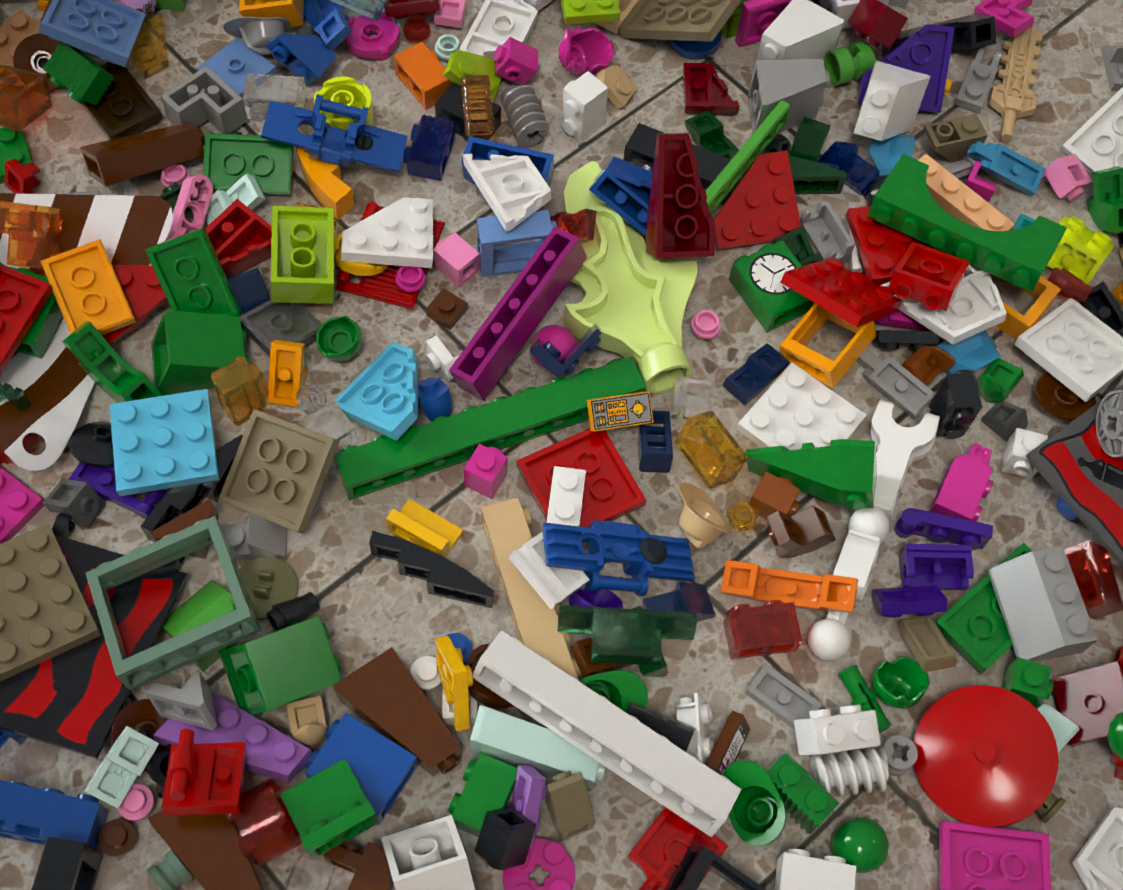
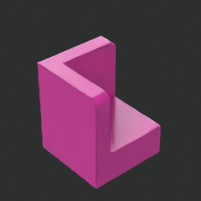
(980, 186)

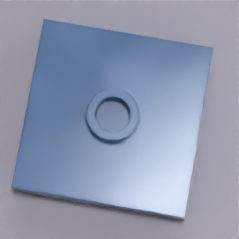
(235, 62)

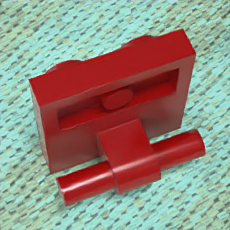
(204, 777)

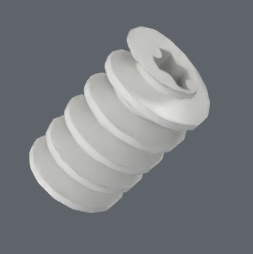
(851, 770)

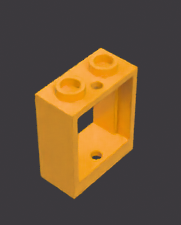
(1016, 323)
(815, 364)

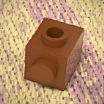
(775, 495)

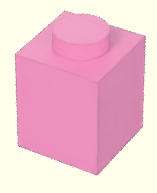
(456, 259)

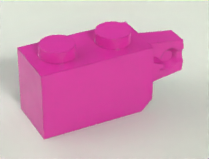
(965, 485)

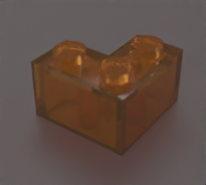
(22, 97)
(31, 232)

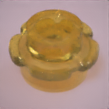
(738, 522)

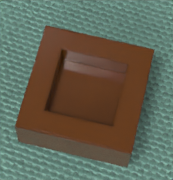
(446, 309)

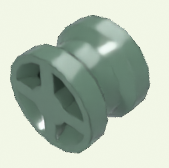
(170, 872)

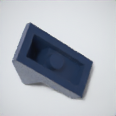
(685, 598)

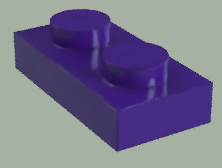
(909, 600)

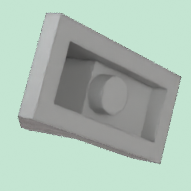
(1114, 66)
(257, 539)
(188, 704)

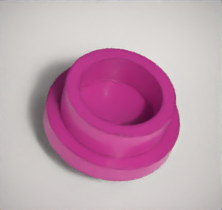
(410, 278)

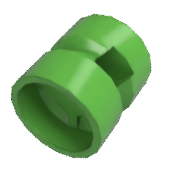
(848, 62)

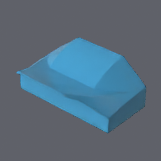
(888, 152)
(971, 353)

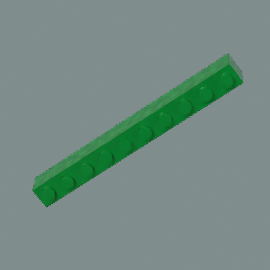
(495, 424)

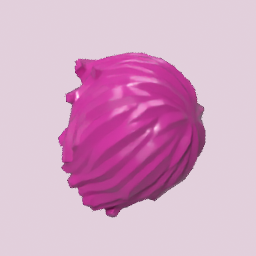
(585, 51)

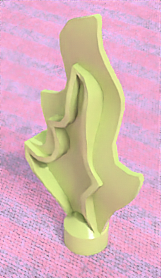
(628, 291)

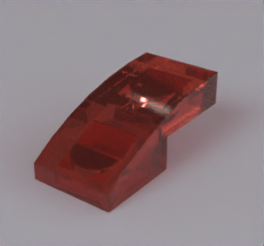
(578, 224)

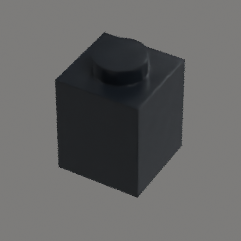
(505, 838)

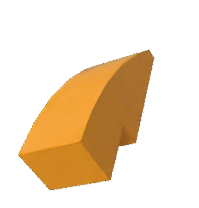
(326, 184)

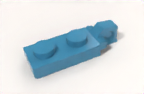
(1007, 166)

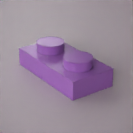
(528, 793)

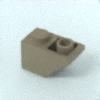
(955, 136)
(569, 805)

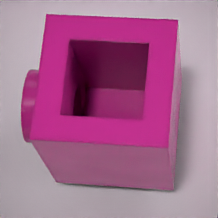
(516, 61)
(486, 470)

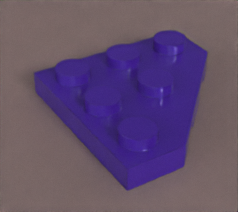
(926, 53)

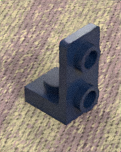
(549, 354)

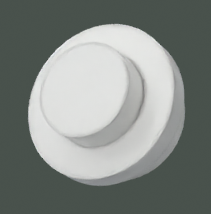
(425, 673)

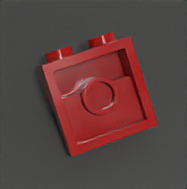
(928, 276)

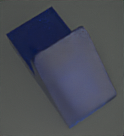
(845, 158)

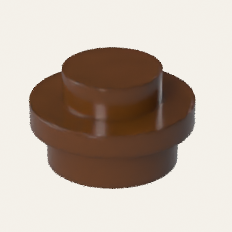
(116, 837)

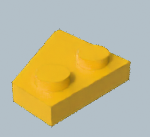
(455, 680)

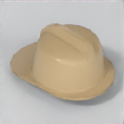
(700, 517)

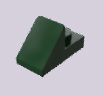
(809, 139)

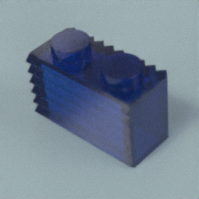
(430, 147)

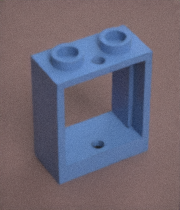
(513, 257)

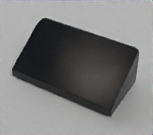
(1105, 307)

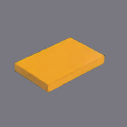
(88, 288)

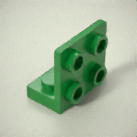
(329, 809)

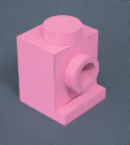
(1067, 177)

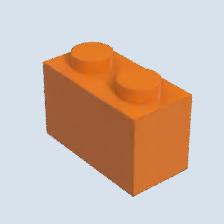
(422, 74)

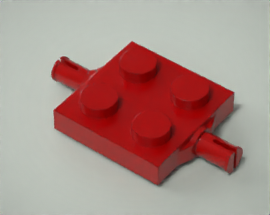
(665, 846)

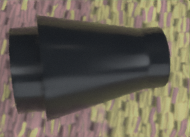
(292, 611)

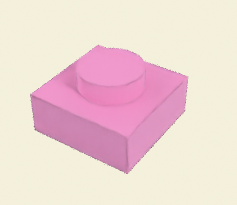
(450, 13)

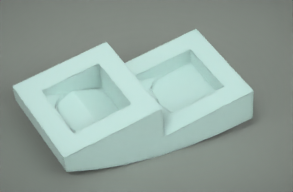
(244, 190)
(121, 767)

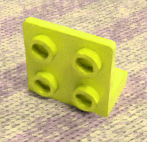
(1081, 249)

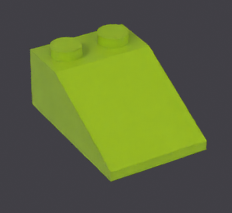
(302, 255)

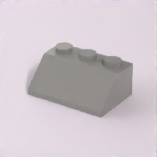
(1042, 605)

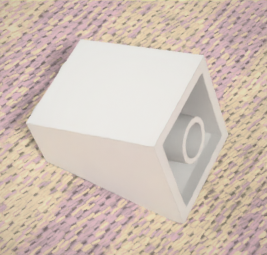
(801, 33)
(890, 101)
(428, 857)

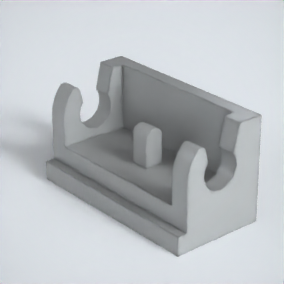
(827, 233)

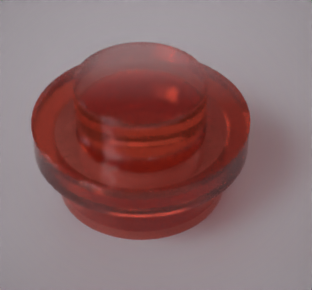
(416, 29)

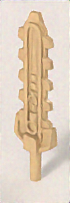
(1013, 96)

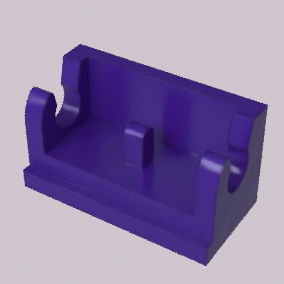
(936, 565)

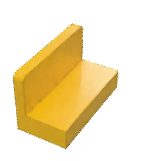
(423, 528)

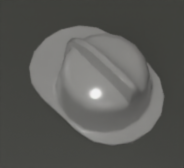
(257, 31)

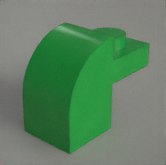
(1107, 199)

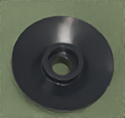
(93, 444)

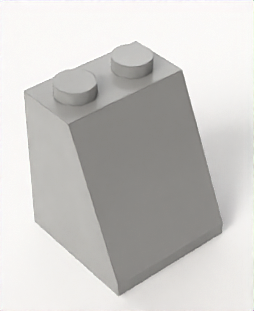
(793, 81)

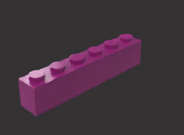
(518, 313)

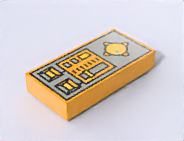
(620, 411)

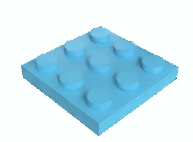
(163, 442)

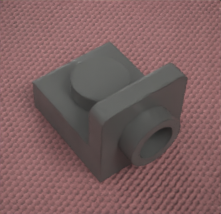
(75, 499)

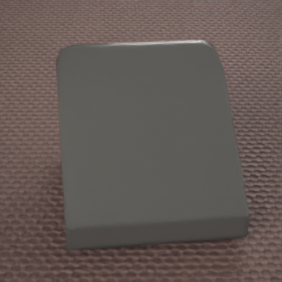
(1005, 418)

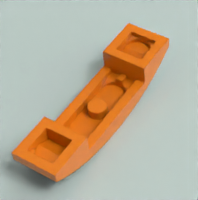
(806, 590)

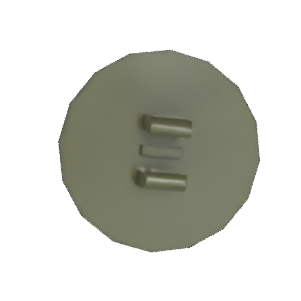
(268, 583)

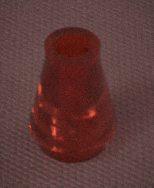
(1070, 285)

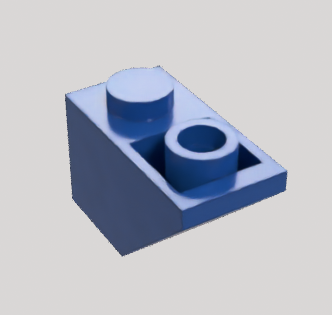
(302, 55)

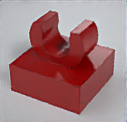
(21, 178)

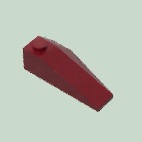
(678, 208)

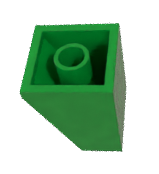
(281, 666)

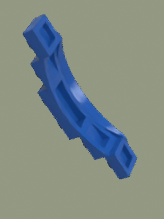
(328, 20)

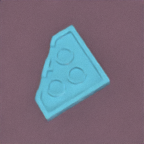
(385, 393)

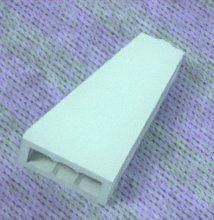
(529, 744)

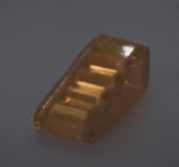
(477, 88)

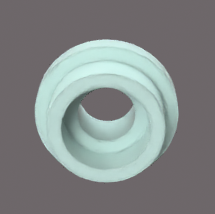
(446, 46)

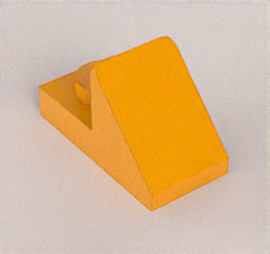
(286, 372)

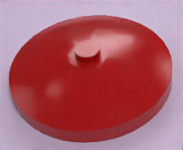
(985, 756)

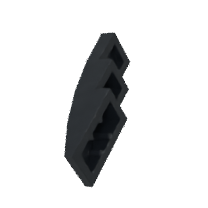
(187, 497)
(442, 575)

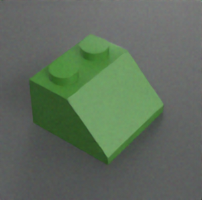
(200, 608)

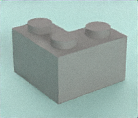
(203, 99)

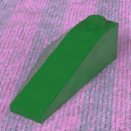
(837, 473)

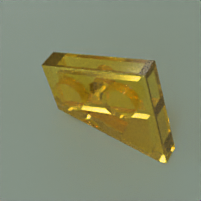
(149, 51)

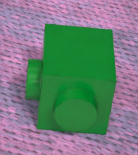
(1028, 680)

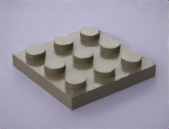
(279, 471)

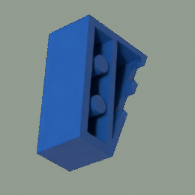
(484, 148)
(37, 813)

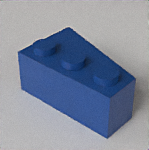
(625, 191)

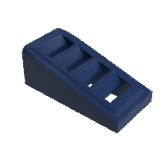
(652, 458)

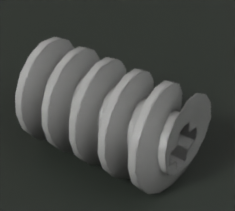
(524, 114)

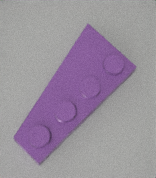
(268, 749)

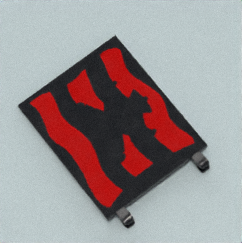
(76, 693)

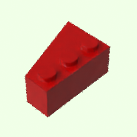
(240, 238)

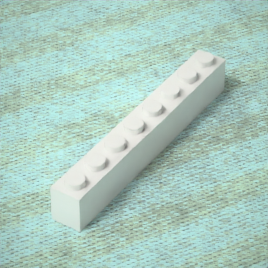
(607, 733)

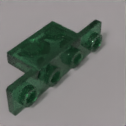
(626, 634)

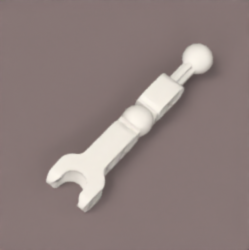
(870, 526)

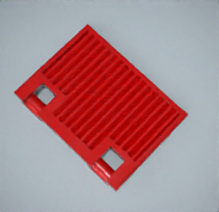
(383, 285)

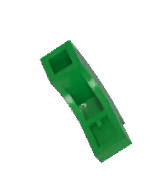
(107, 367)

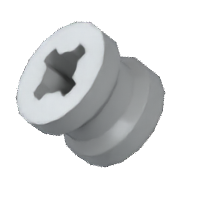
(896, 764)

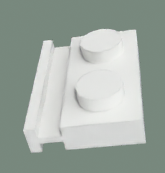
(550, 583)

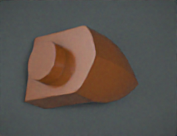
(928, 363)

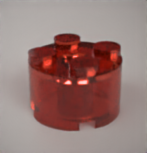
(264, 824)

